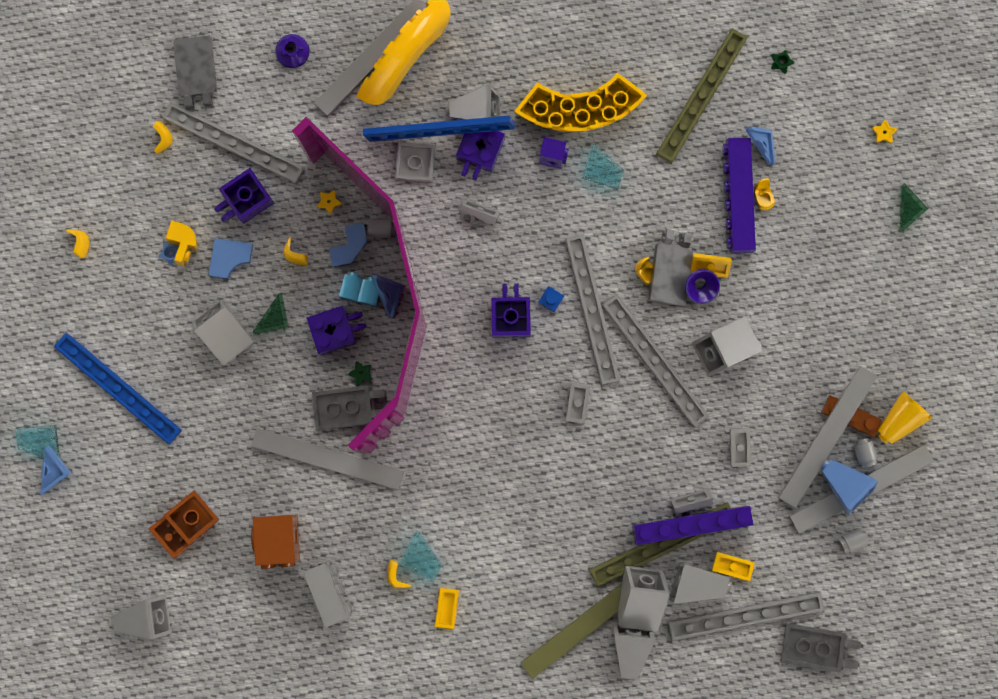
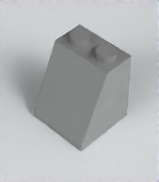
(222, 333)
(727, 346)
(698, 584)
(642, 599)

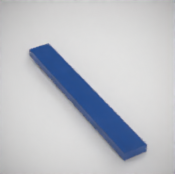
(439, 128)
(118, 388)

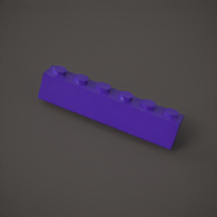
(740, 195)
(692, 525)

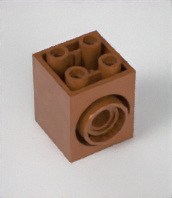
(275, 541)

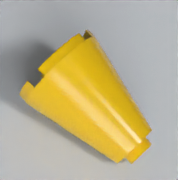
(902, 419)

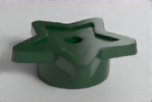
(786, 61)
(360, 368)

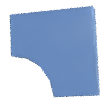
(228, 256)

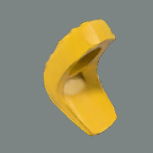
(166, 137)
(763, 195)
(82, 242)
(292, 257)
(644, 269)
(391, 576)

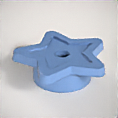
(165, 253)

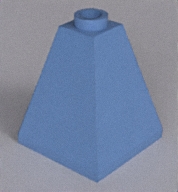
(848, 484)

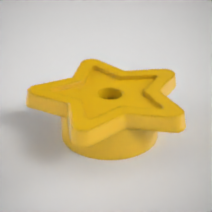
(889, 132)
(328, 206)

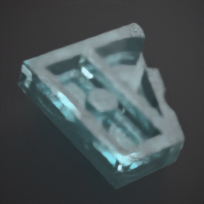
(602, 169)
(37, 438)
(421, 558)

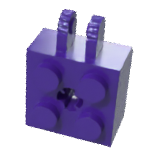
(481, 159)
(234, 193)
(519, 307)
(342, 336)

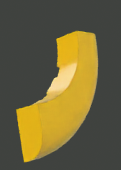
(404, 51)
(580, 110)

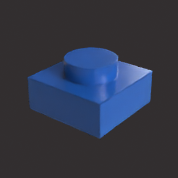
(551, 299)

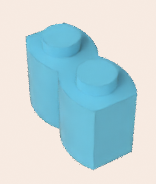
(359, 290)

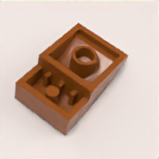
(184, 524)

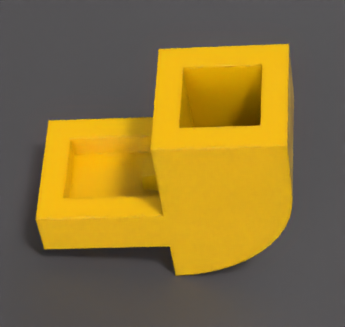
(184, 237)

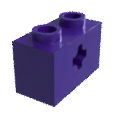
(553, 153)

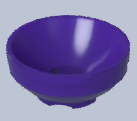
(294, 59)
(708, 291)

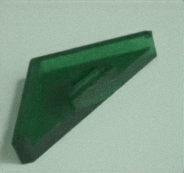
(910, 207)
(274, 318)

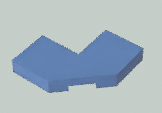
(356, 240)

